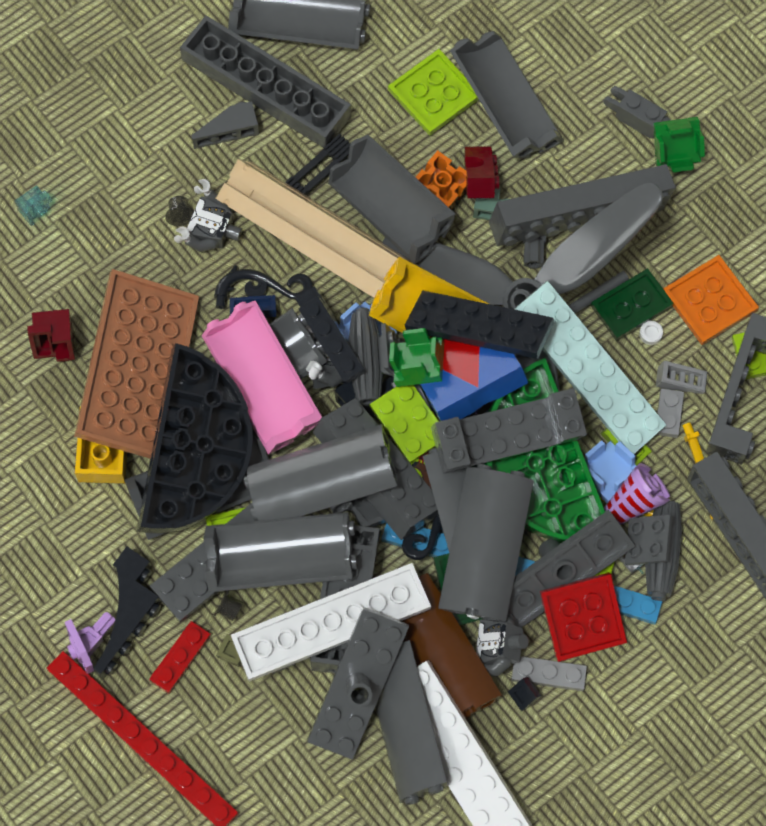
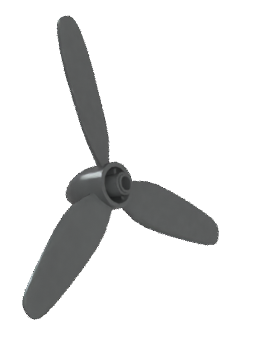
(565, 269)

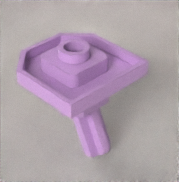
(87, 639)

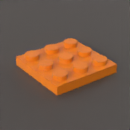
(710, 299)

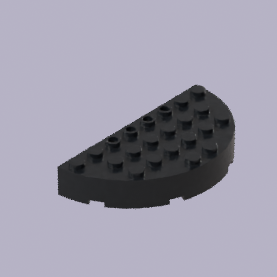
(197, 446)

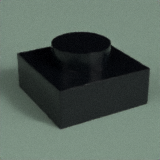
(524, 693)

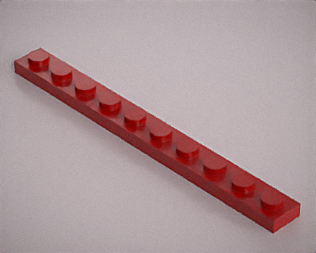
(142, 741)

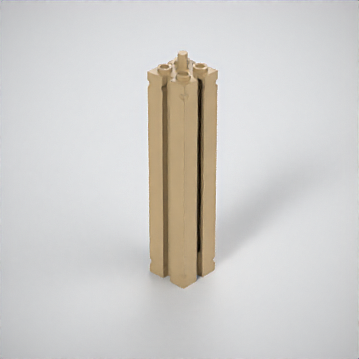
(308, 226)

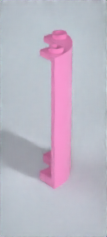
(262, 371)

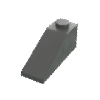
(232, 124)

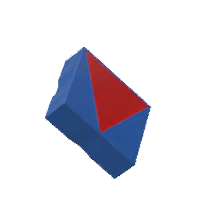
(472, 379)

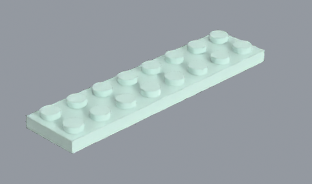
(594, 372)

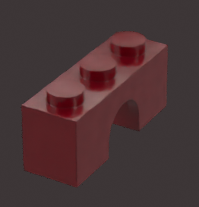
(481, 172)

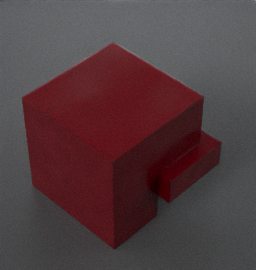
(52, 335)

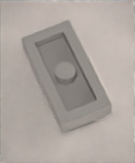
(670, 411)

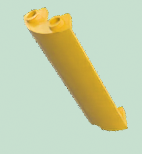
(402, 289)

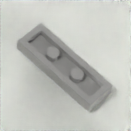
(550, 673)

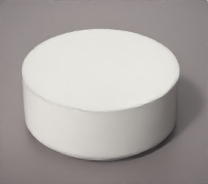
(651, 333)

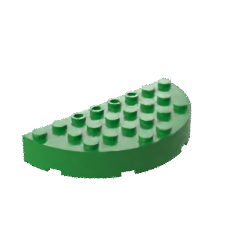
(562, 488)

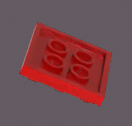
(583, 617)

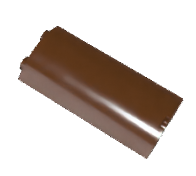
(441, 640)

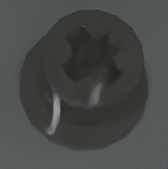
(179, 211)
(228, 606)

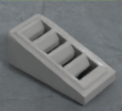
(680, 385)

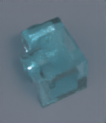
(33, 204)

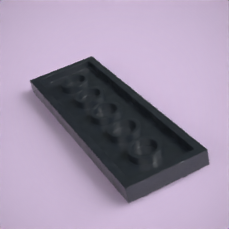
(480, 324)

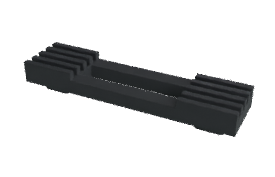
(337, 149)

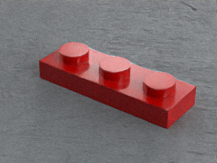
(180, 657)

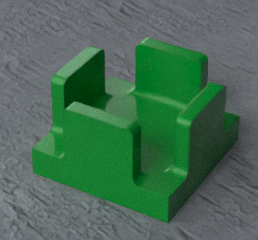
(678, 143)
(417, 359)

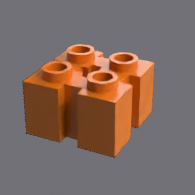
(443, 179)

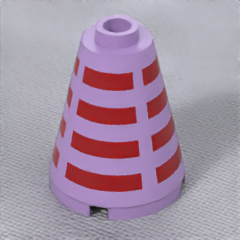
(637, 495)

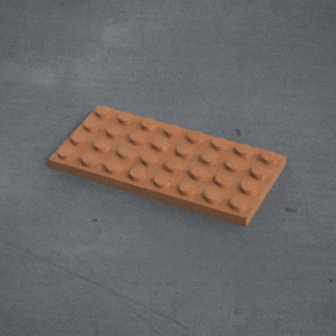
(131, 361)

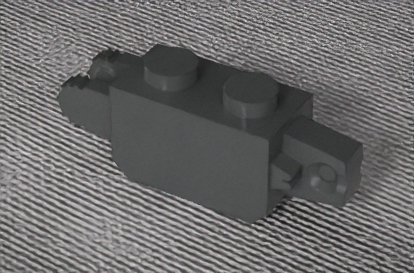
(635, 110)

